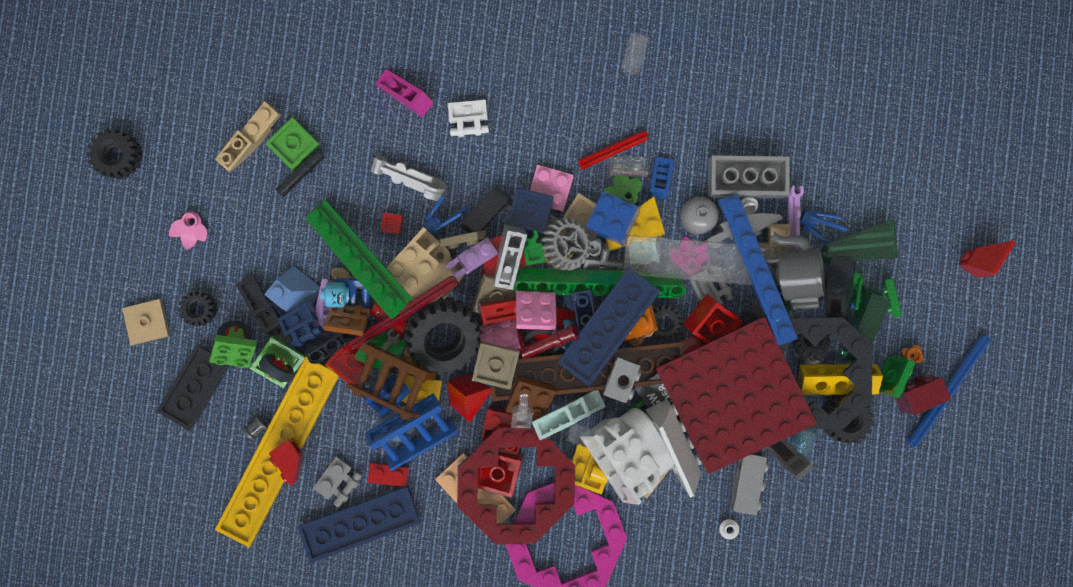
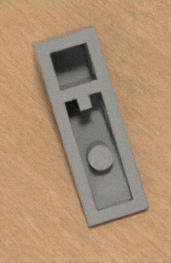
(509, 256)

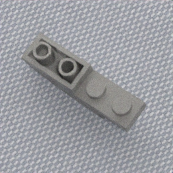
(757, 222)

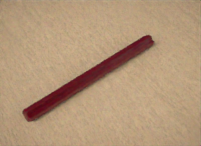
(412, 306)

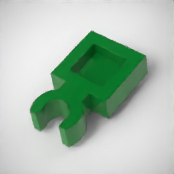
(533, 251)

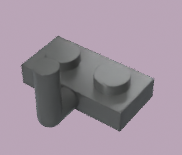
(603, 262)

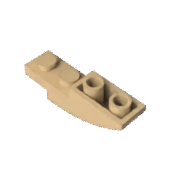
(248, 138)

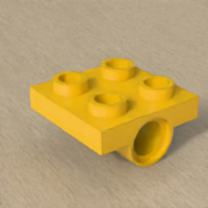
(587, 471)

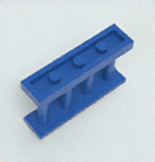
(397, 426)

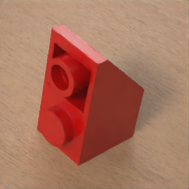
(288, 459)

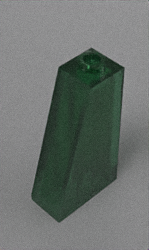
(866, 245)
(868, 316)

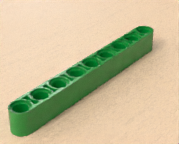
(598, 281)

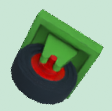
(233, 345)
(277, 361)

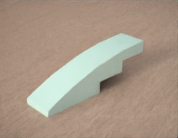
(568, 414)

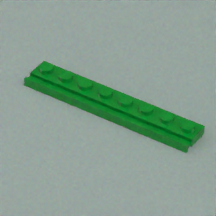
(359, 259)

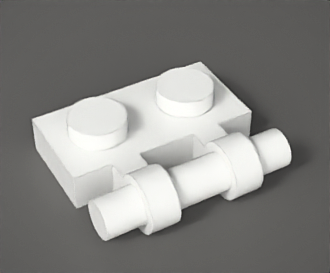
(468, 112)

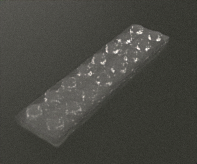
(690, 259)

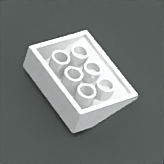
(679, 447)

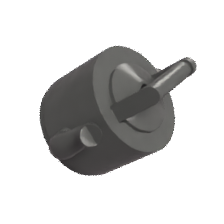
(799, 272)

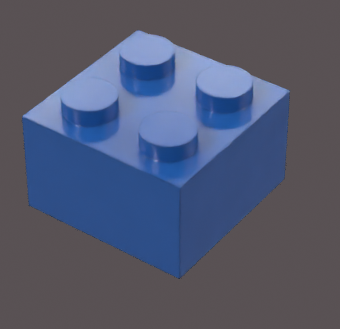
(613, 218)

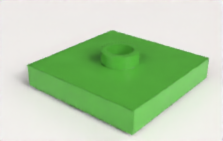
(292, 143)

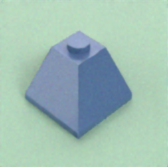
(293, 290)

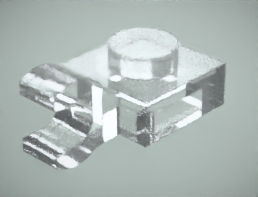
(523, 415)

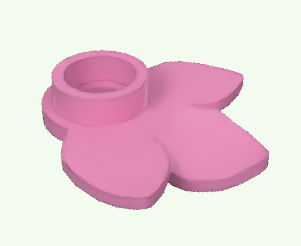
(189, 233)

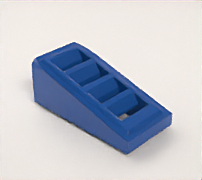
(658, 189)

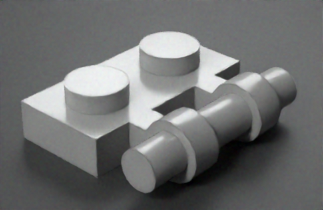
(703, 288)
(333, 477)

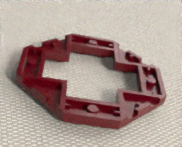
(545, 514)

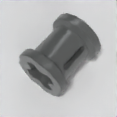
(250, 433)

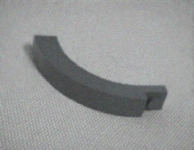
(790, 459)

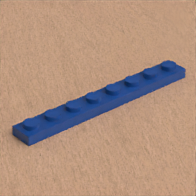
(757, 270)

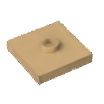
(146, 322)

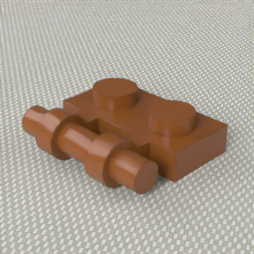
(345, 322)

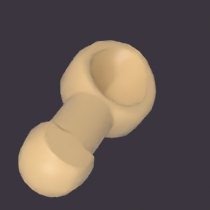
(341, 273)

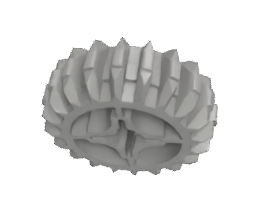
(560, 246)

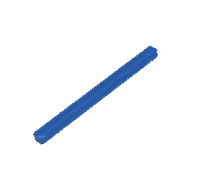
(952, 385)

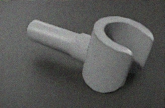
(391, 340)

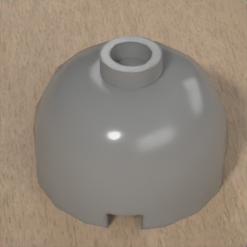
(699, 215)

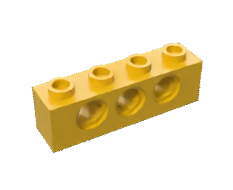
(829, 379)

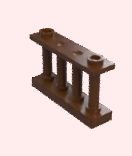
(404, 368)

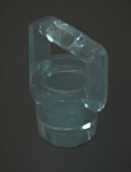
(804, 440)

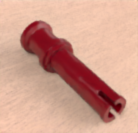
(558, 339)

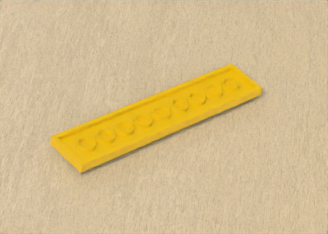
(262, 479)

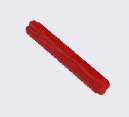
(613, 149)

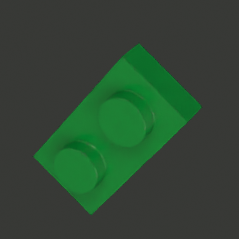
(890, 290)

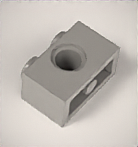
(619, 368)

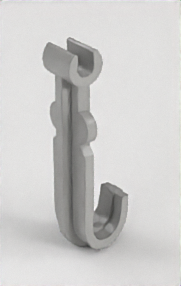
(429, 185)

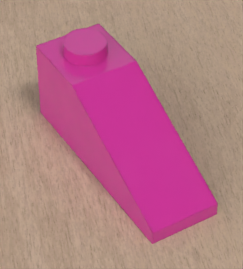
(404, 93)

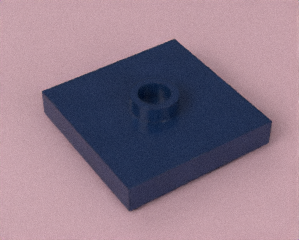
(530, 210)

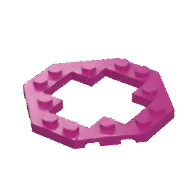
(604, 557)

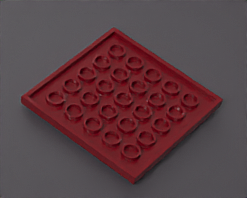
(736, 395)

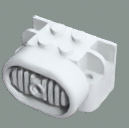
(629, 454)

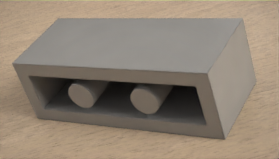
(749, 484)

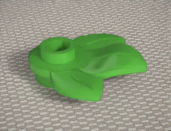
(624, 186)

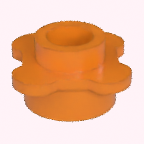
(918, 356)

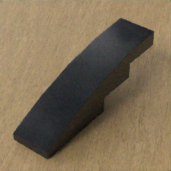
(262, 308)

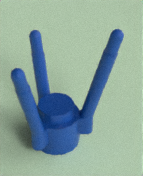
(811, 218)
(435, 223)

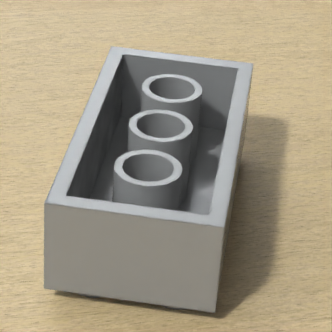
(748, 176)

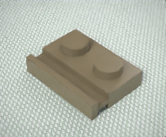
(470, 239)

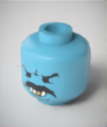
(335, 294)

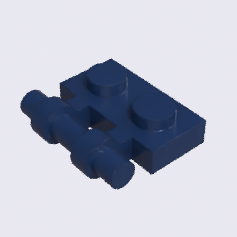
(296, 320)

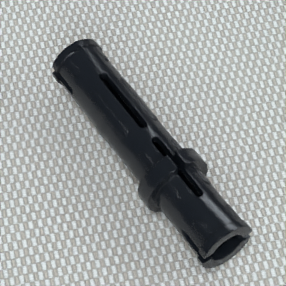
(303, 170)

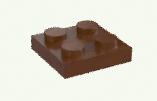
(539, 396)

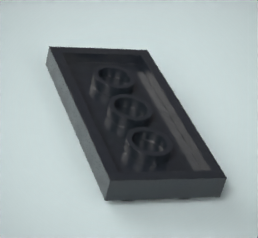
(192, 389)

